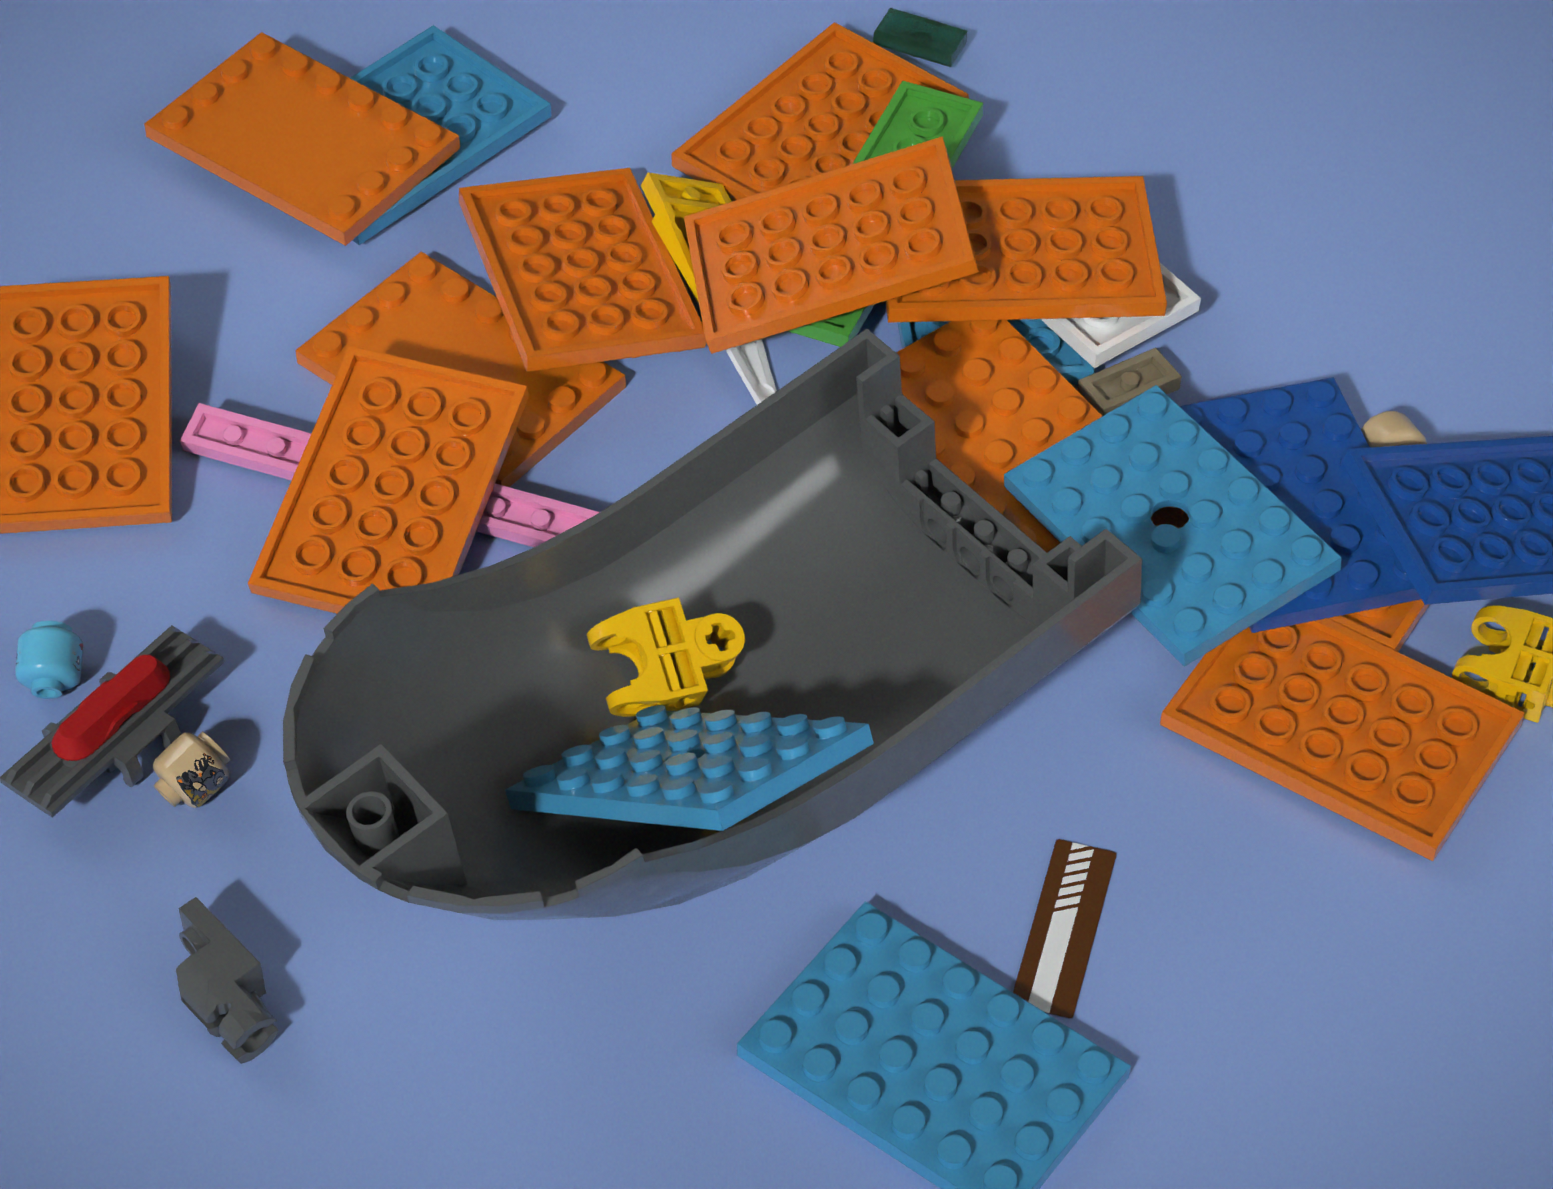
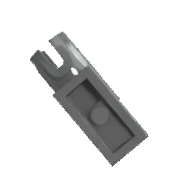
(223, 984)

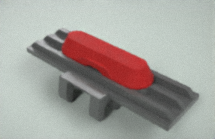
(113, 723)

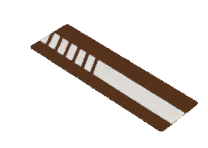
(1064, 927)

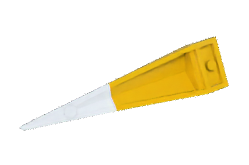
(671, 201)

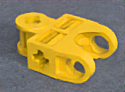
(668, 654)
(1510, 668)

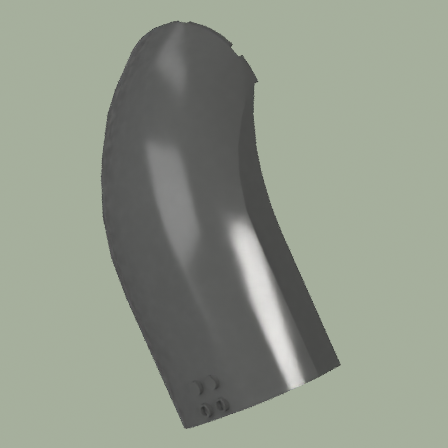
(810, 521)

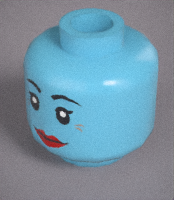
(49, 659)

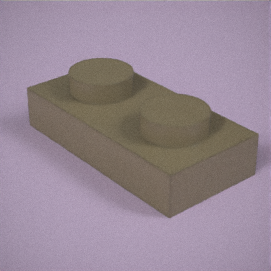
(1128, 379)

